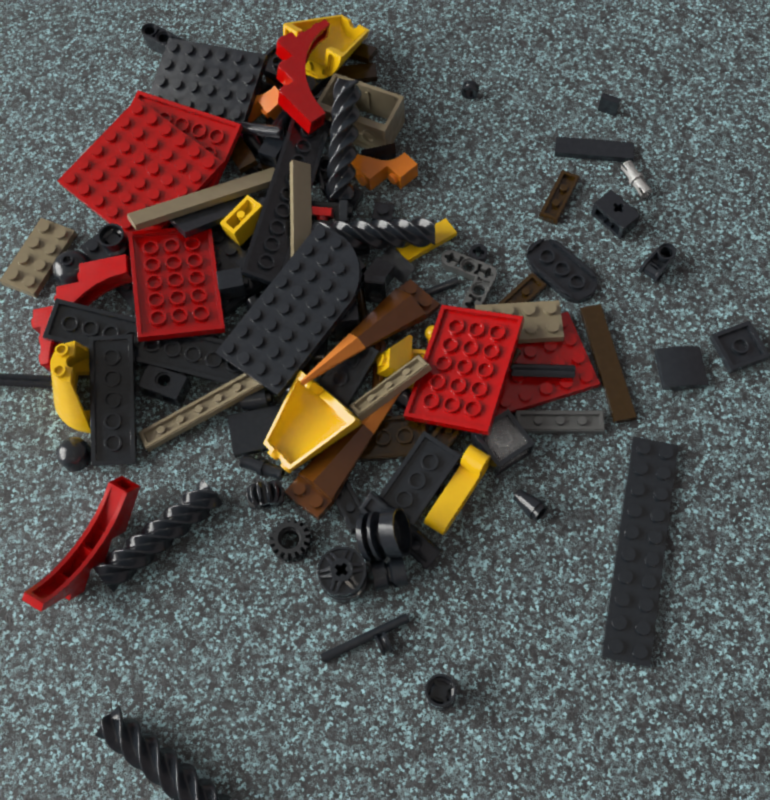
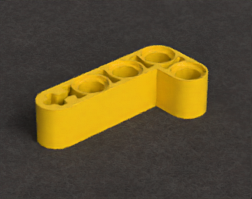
(458, 490)

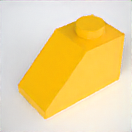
(242, 220)
(395, 357)

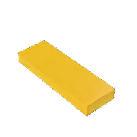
(443, 232)

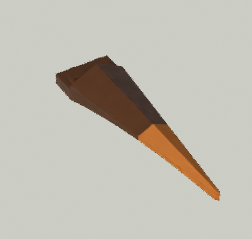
(395, 313)
(326, 475)

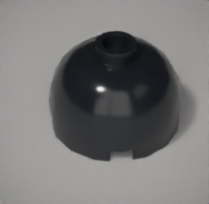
(67, 266)

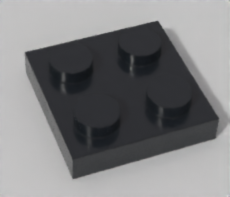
(739, 347)

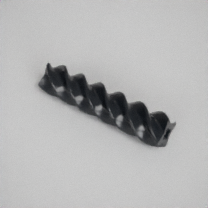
(342, 135)
(383, 233)
(157, 535)
(157, 764)

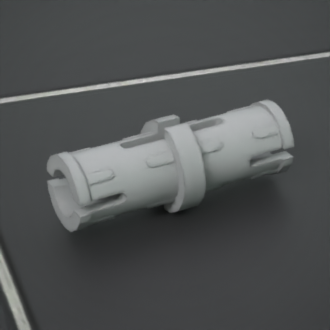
(636, 179)

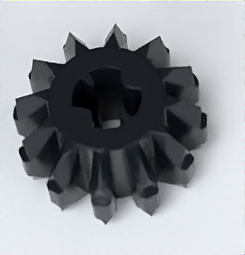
(265, 495)

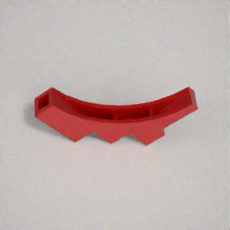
(295, 94)
(94, 280)
(72, 573)

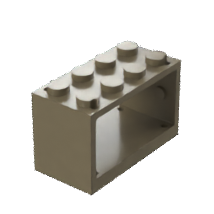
(374, 101)

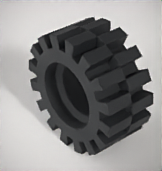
(284, 528)

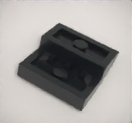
(681, 368)

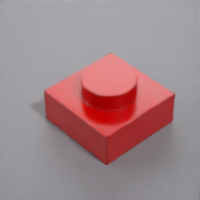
(322, 213)

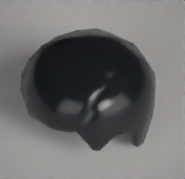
(74, 454)

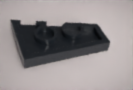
(347, 377)

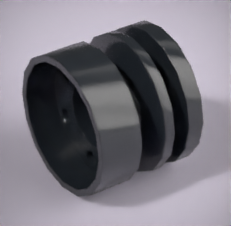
(383, 534)
(346, 587)

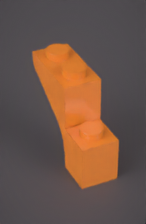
(266, 104)
(373, 171)

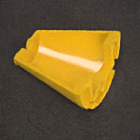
(335, 49)
(66, 364)
(307, 424)

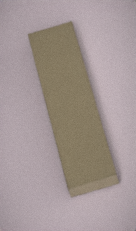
(390, 387)

